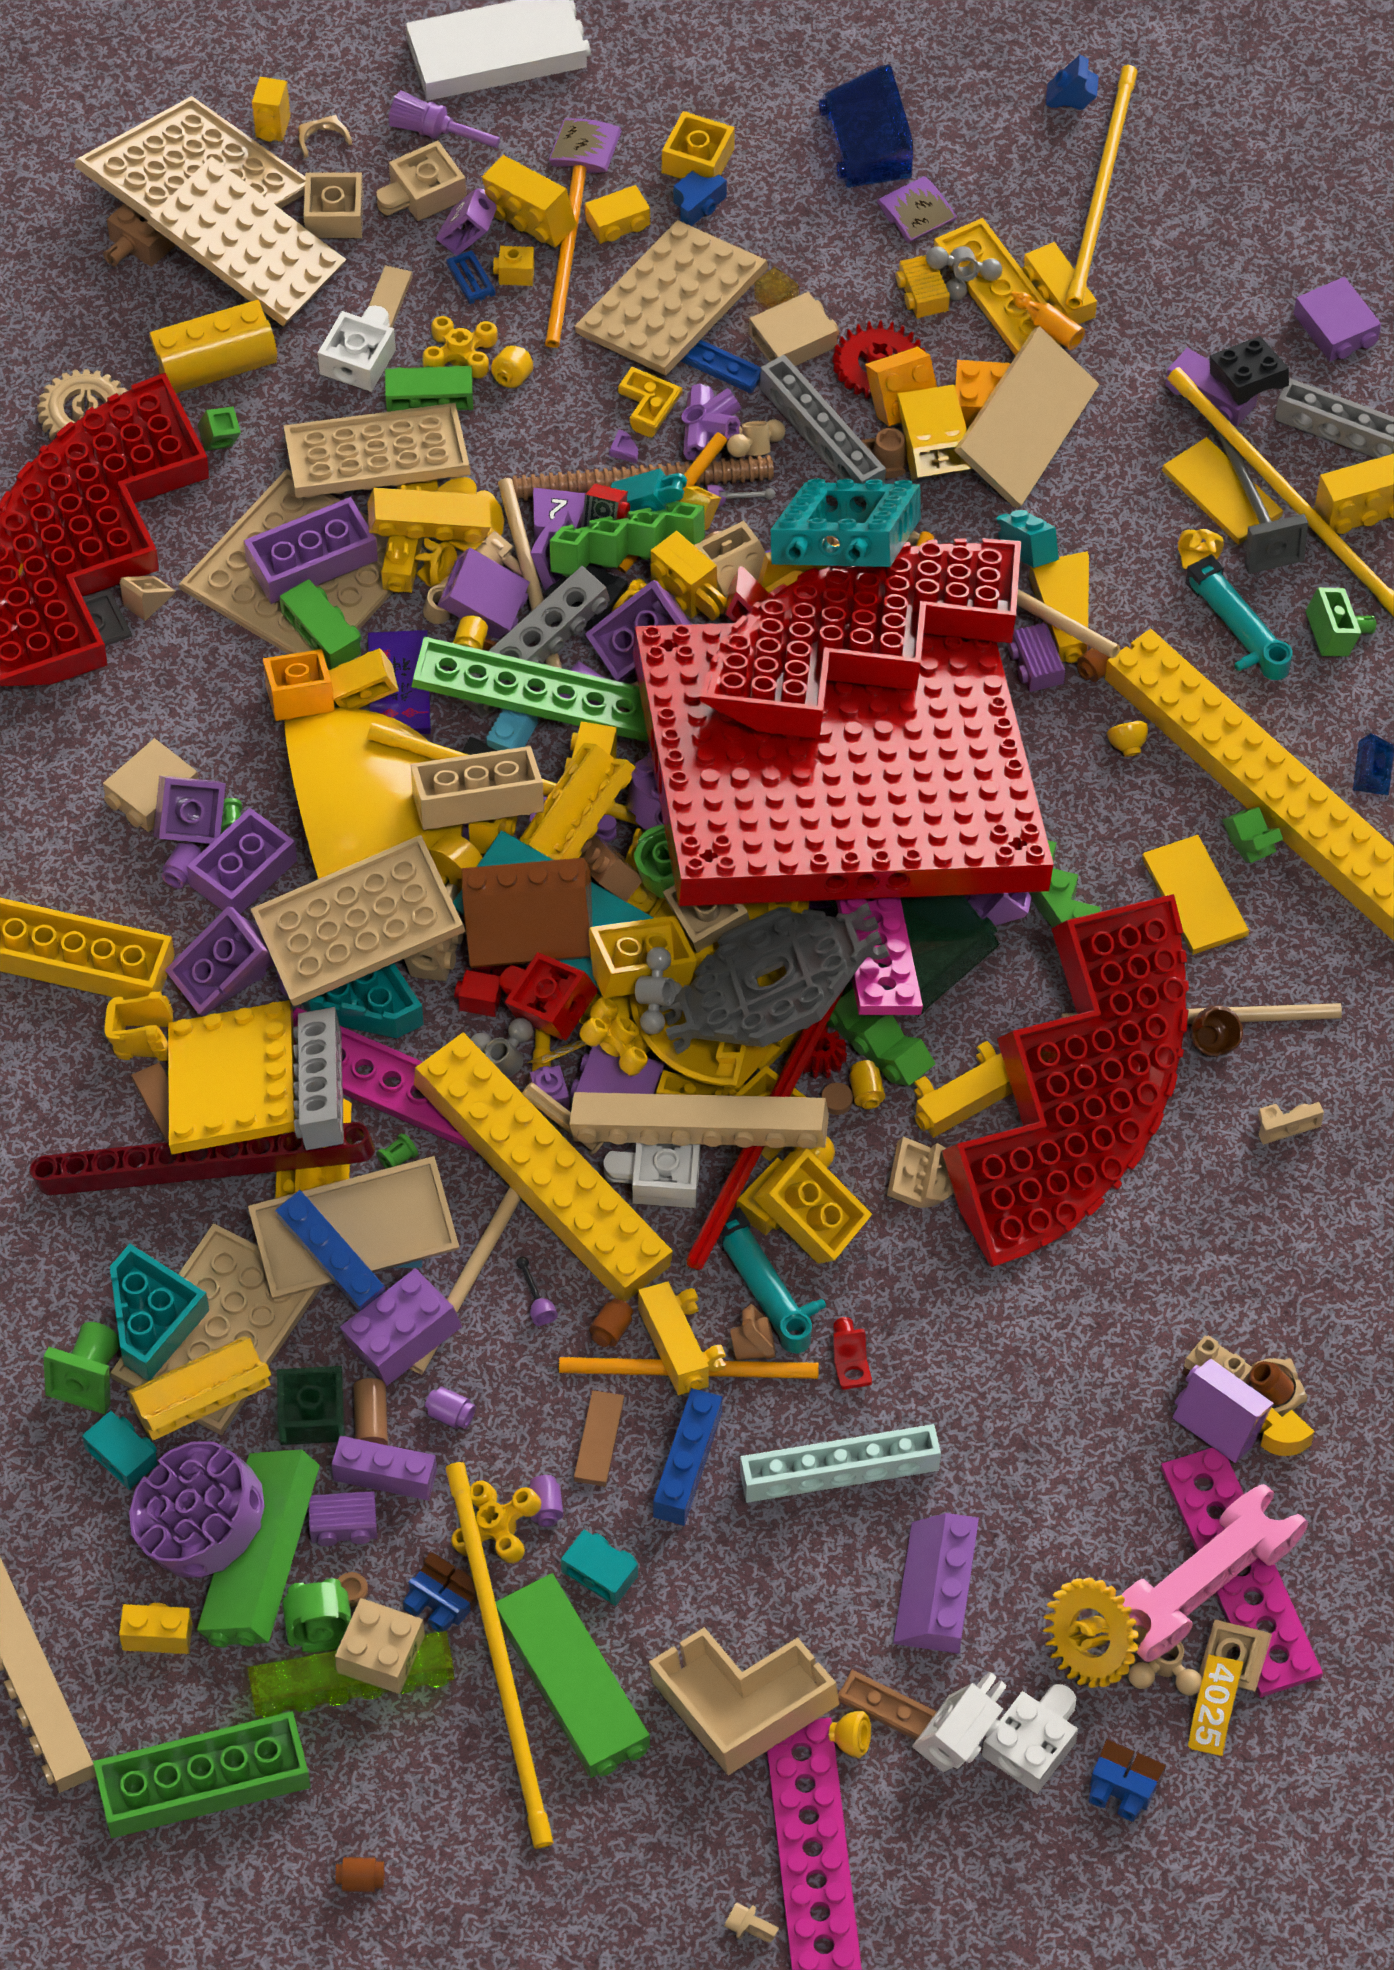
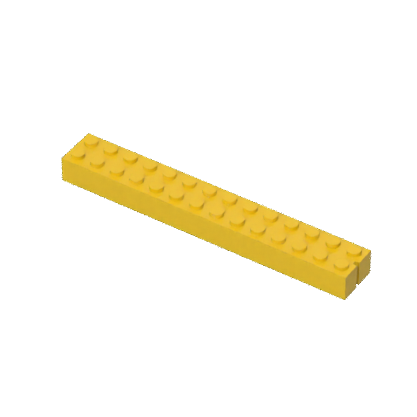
(1259, 773)

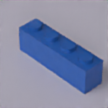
(330, 1250)
(687, 1457)

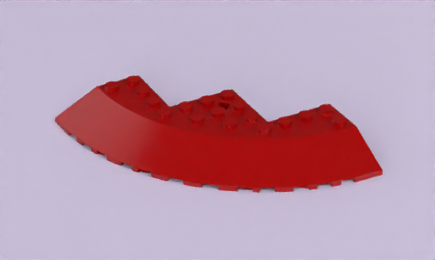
(79, 527)
(858, 630)
(1082, 1083)

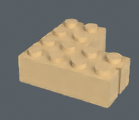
(745, 1711)

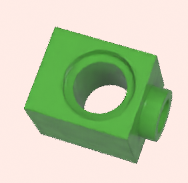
(219, 428)

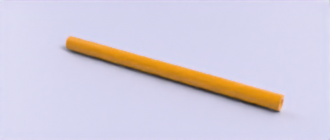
(565, 261)
(627, 1366)

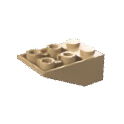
(731, 550)

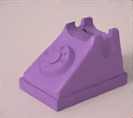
(615, 633)
(221, 961)

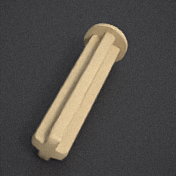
(554, 1111)

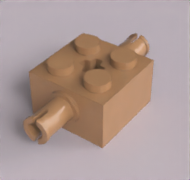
(134, 236)

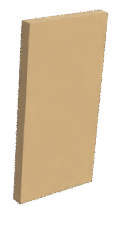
(1027, 417)
(381, 1215)

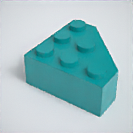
(374, 1004)
(152, 1310)

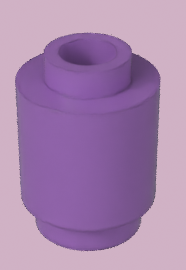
(175, 868)
(450, 1408)
(551, 1500)

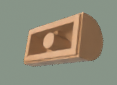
(370, 1410)

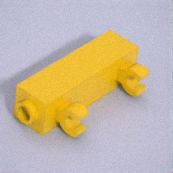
(399, 560)
(963, 1096)
(674, 1339)

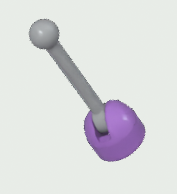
(719, 491)

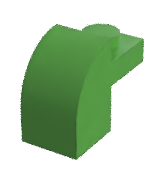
(1251, 835)

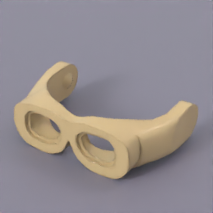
(311, 127)
(1299, 1396)

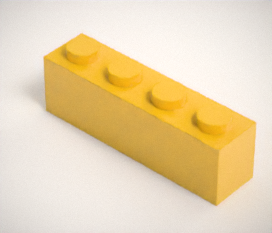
(428, 514)

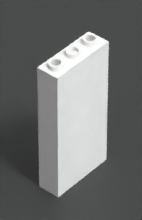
(496, 46)

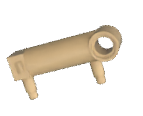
(494, 548)

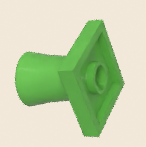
(83, 1374)

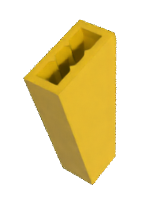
(1066, 589)

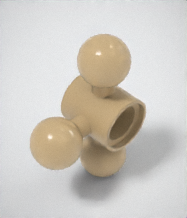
(755, 438)
(1143, 1674)

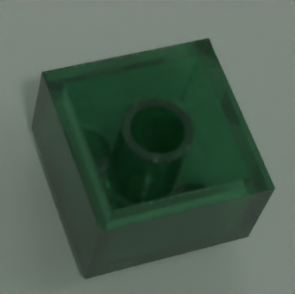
(310, 1405)

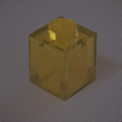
(775, 288)

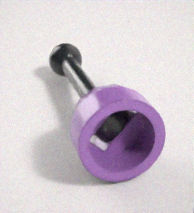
(542, 1309)

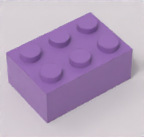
(242, 862)
(401, 1326)

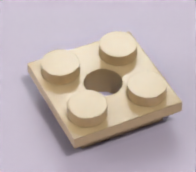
(1252, 1645)

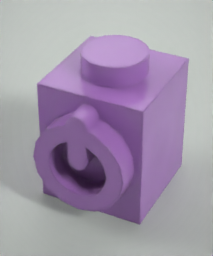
(552, 1082)

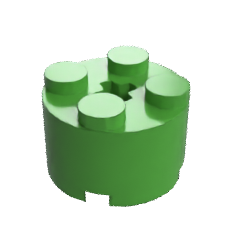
(654, 861)
(316, 1615)

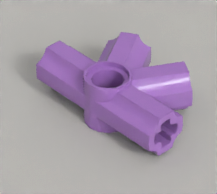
(707, 416)

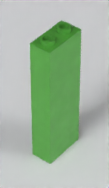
(249, 1591)
(572, 1676)

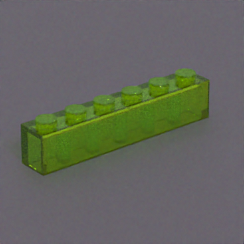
(315, 1681)

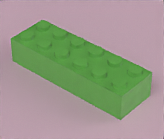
(202, 1774)

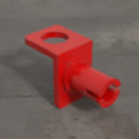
(850, 1353)

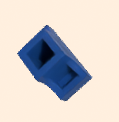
(1073, 85)
(698, 196)

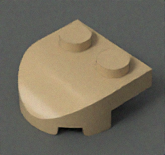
(919, 1174)

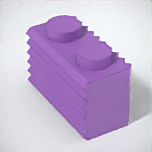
(1037, 657)
(343, 1518)

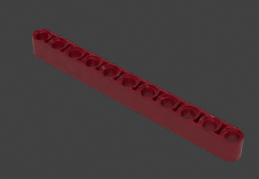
(187, 1164)

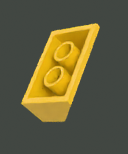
(622, 949)

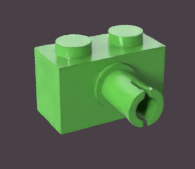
(1335, 623)

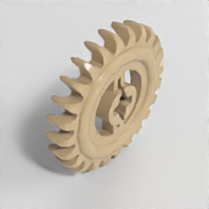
(56, 395)

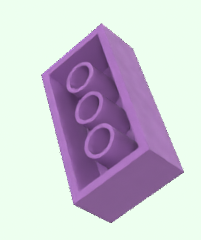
(311, 548)

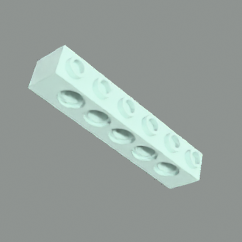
(840, 1463)

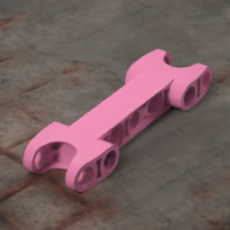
(1245, 1538)

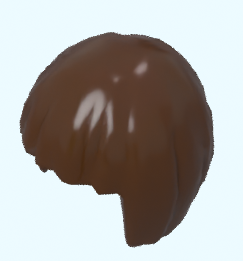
(1216, 1031)

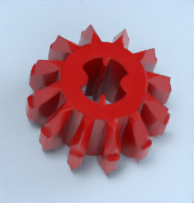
(827, 1055)

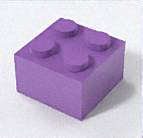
(189, 809)

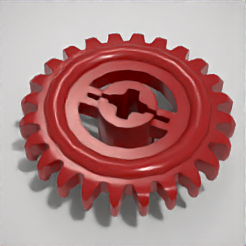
(871, 345)

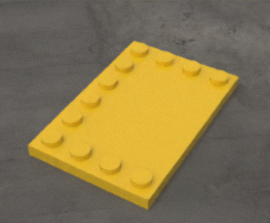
(231, 1077)

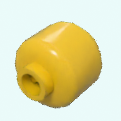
(512, 366)

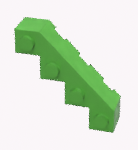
(610, 540)
(1059, 903)
(881, 1041)

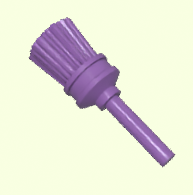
(431, 120)

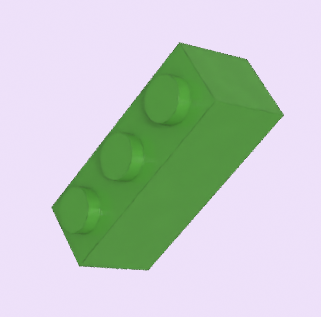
(429, 387)
(321, 623)

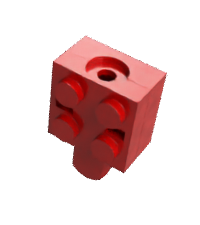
(548, 994)

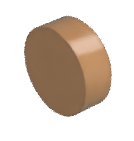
(838, 1098)
(355, 1586)

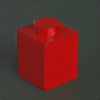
(479, 993)

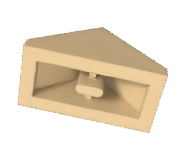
(144, 594)

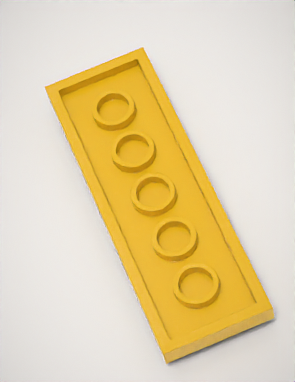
(995, 296)

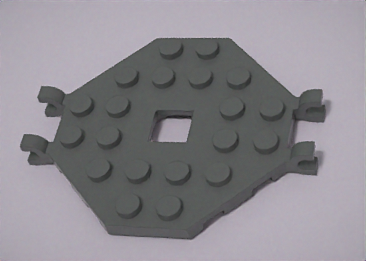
(819, 962)

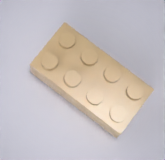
(477, 787)

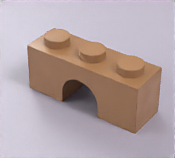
(610, 868)

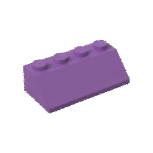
(936, 1582)

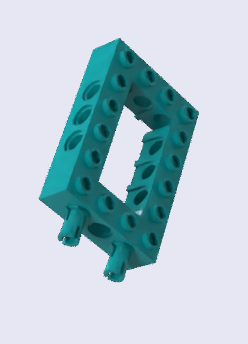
(865, 534)

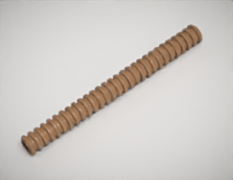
(582, 482)

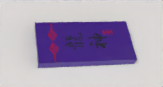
(409, 703)

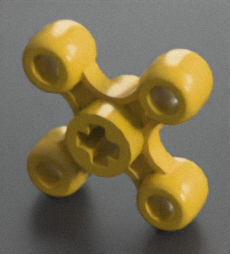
(460, 346)
(616, 1036)
(498, 1520)

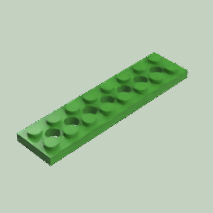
(525, 674)

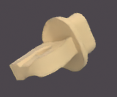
(743, 1919)

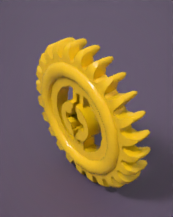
(1076, 1636)

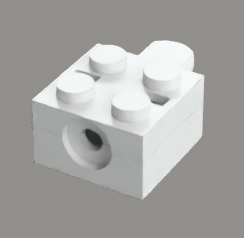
(358, 348)
(657, 1173)
(961, 1724)
(1030, 1734)

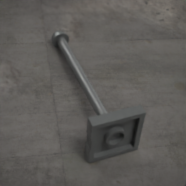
(1270, 542)

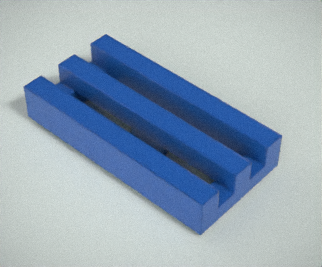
(479, 293)

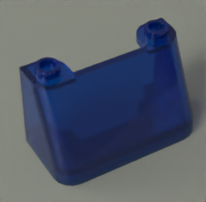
(870, 128)

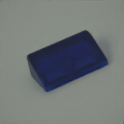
(1373, 765)

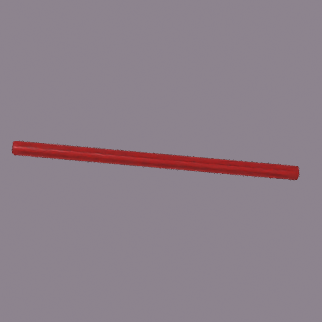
(750, 1155)

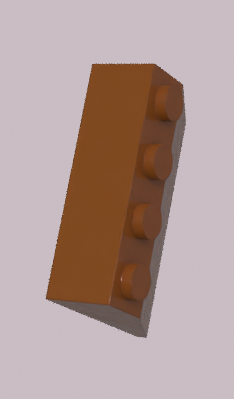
(526, 911)

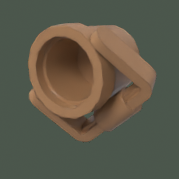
(890, 450)
(754, 1337)

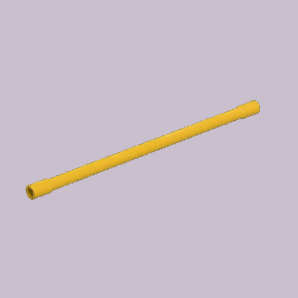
(1078, 285)
(1189, 390)
(394, 738)
(537, 1817)

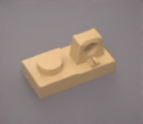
(1278, 1125)

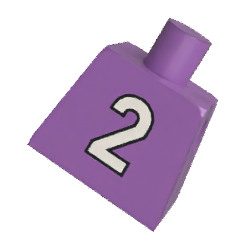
(476, 212)
(551, 502)

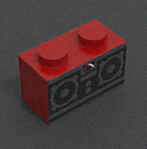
(604, 502)

